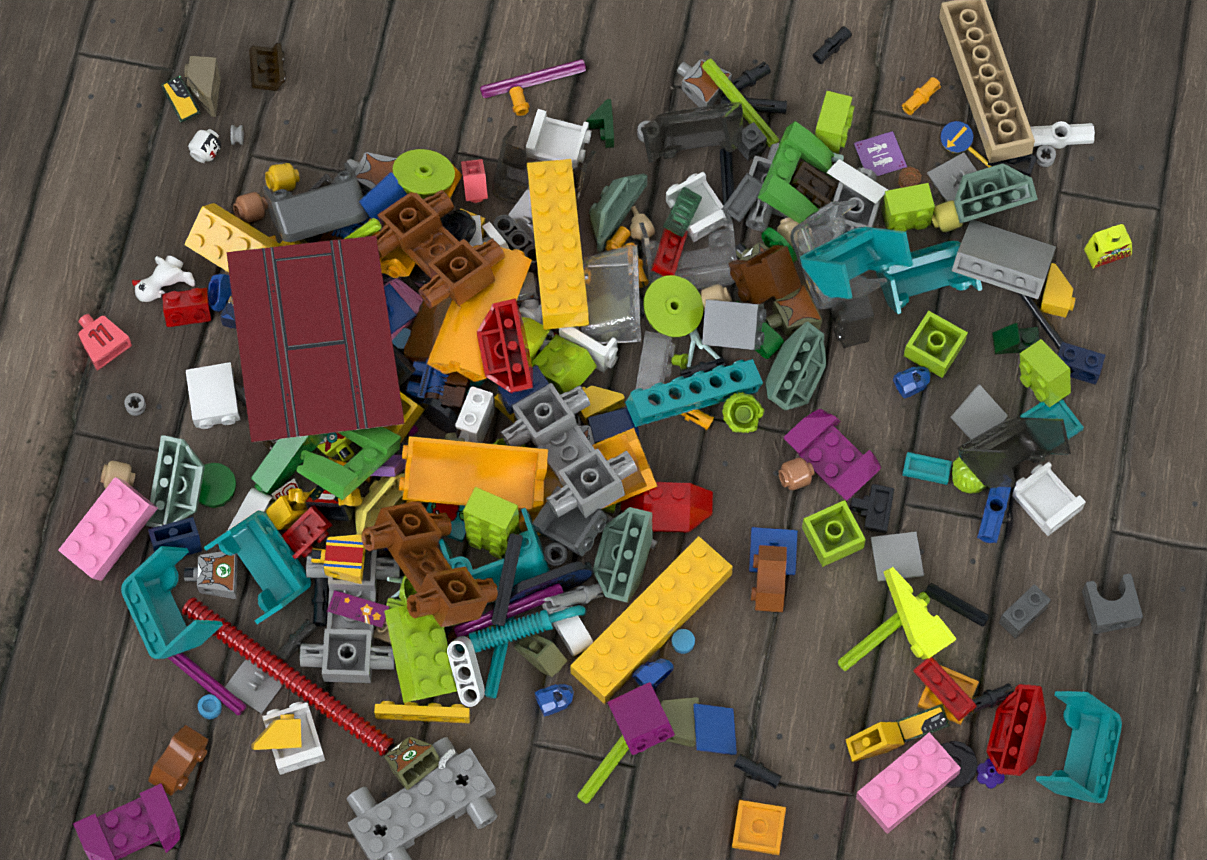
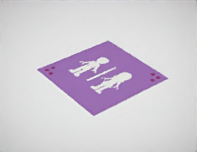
(881, 154)

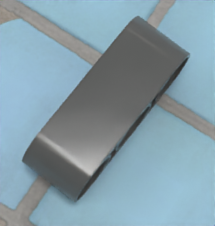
(514, 234)

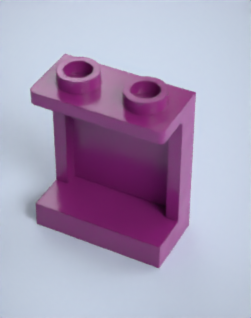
(641, 718)

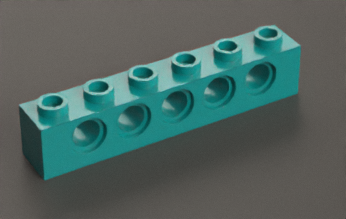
(644, 412)

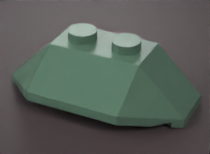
(992, 191)
(614, 206)
(797, 368)
(175, 482)
(623, 553)

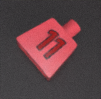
(102, 340)

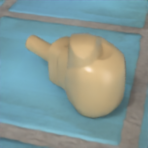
(639, 218)

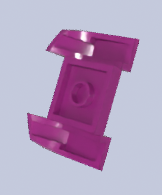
(832, 453)
(130, 827)

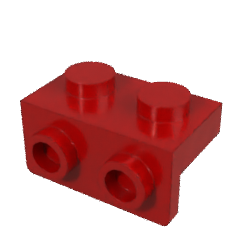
(186, 307)
(306, 531)

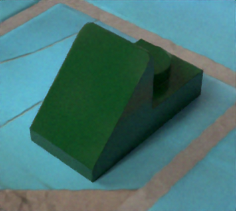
(603, 120)
(1014, 339)

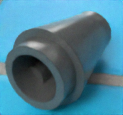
(555, 547)

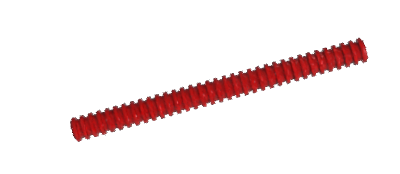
(290, 678)

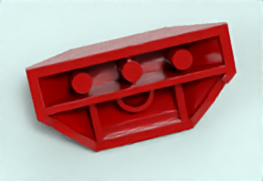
(505, 347)
(673, 506)
(1017, 730)

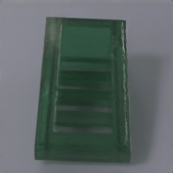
(688, 200)

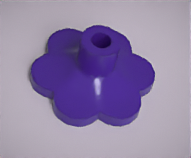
(988, 778)

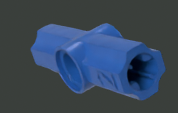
(992, 519)

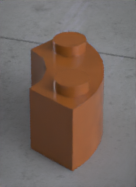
(770, 578)
(179, 760)

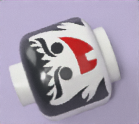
(204, 145)

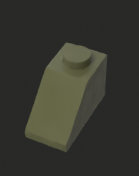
(541, 654)

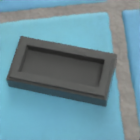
(743, 197)

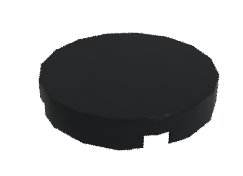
(441, 418)
(966, 760)

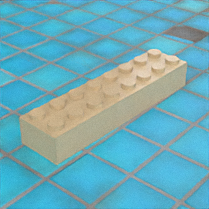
(986, 79)

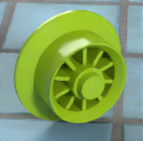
(423, 172)
(673, 306)

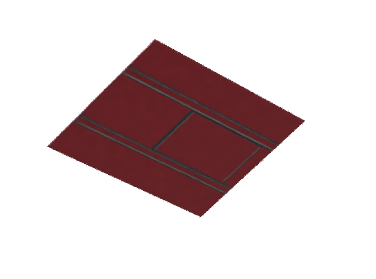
(314, 338)

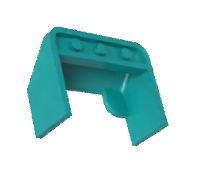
(853, 254)
(929, 271)
(267, 559)
(530, 561)
(155, 609)
(1090, 749)

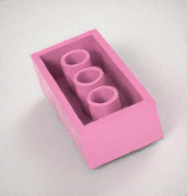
(108, 529)
(908, 782)

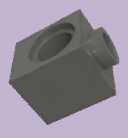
(752, 141)

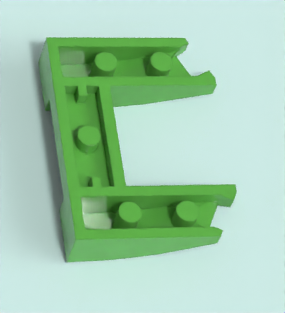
(776, 190)
(377, 445)

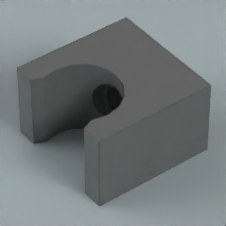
(1116, 614)

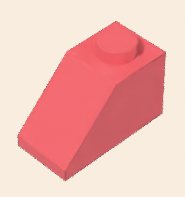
(474, 180)

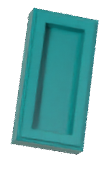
(927, 468)

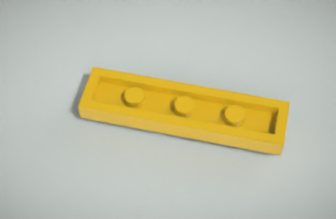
(432, 713)

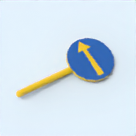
(958, 138)

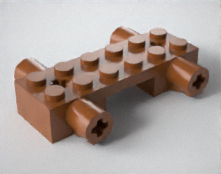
(452, 265)
(412, 540)

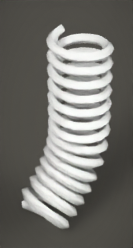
(446, 756)

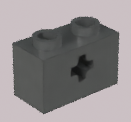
(1024, 611)

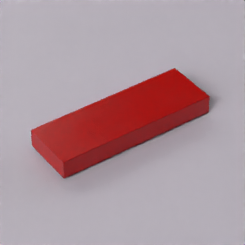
(668, 253)
(944, 688)

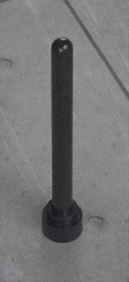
(1042, 319)

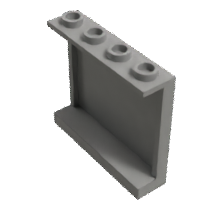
(1004, 259)

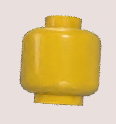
(282, 177)

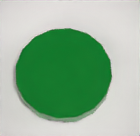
(771, 237)
(217, 485)

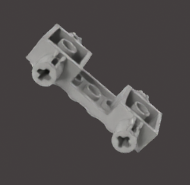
(861, 215)
(583, 471)
(349, 635)
(422, 806)

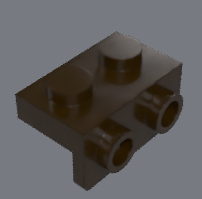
(267, 67)
(813, 184)

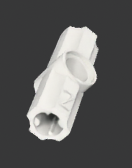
(1073, 134)

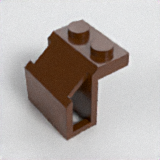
(765, 275)

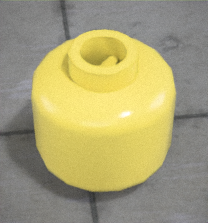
(946, 217)

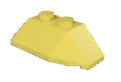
(381, 495)

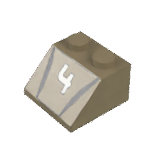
(204, 80)

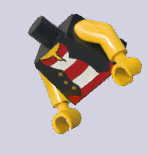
(327, 503)

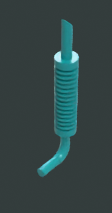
(520, 628)

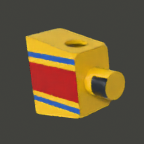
(342, 557)

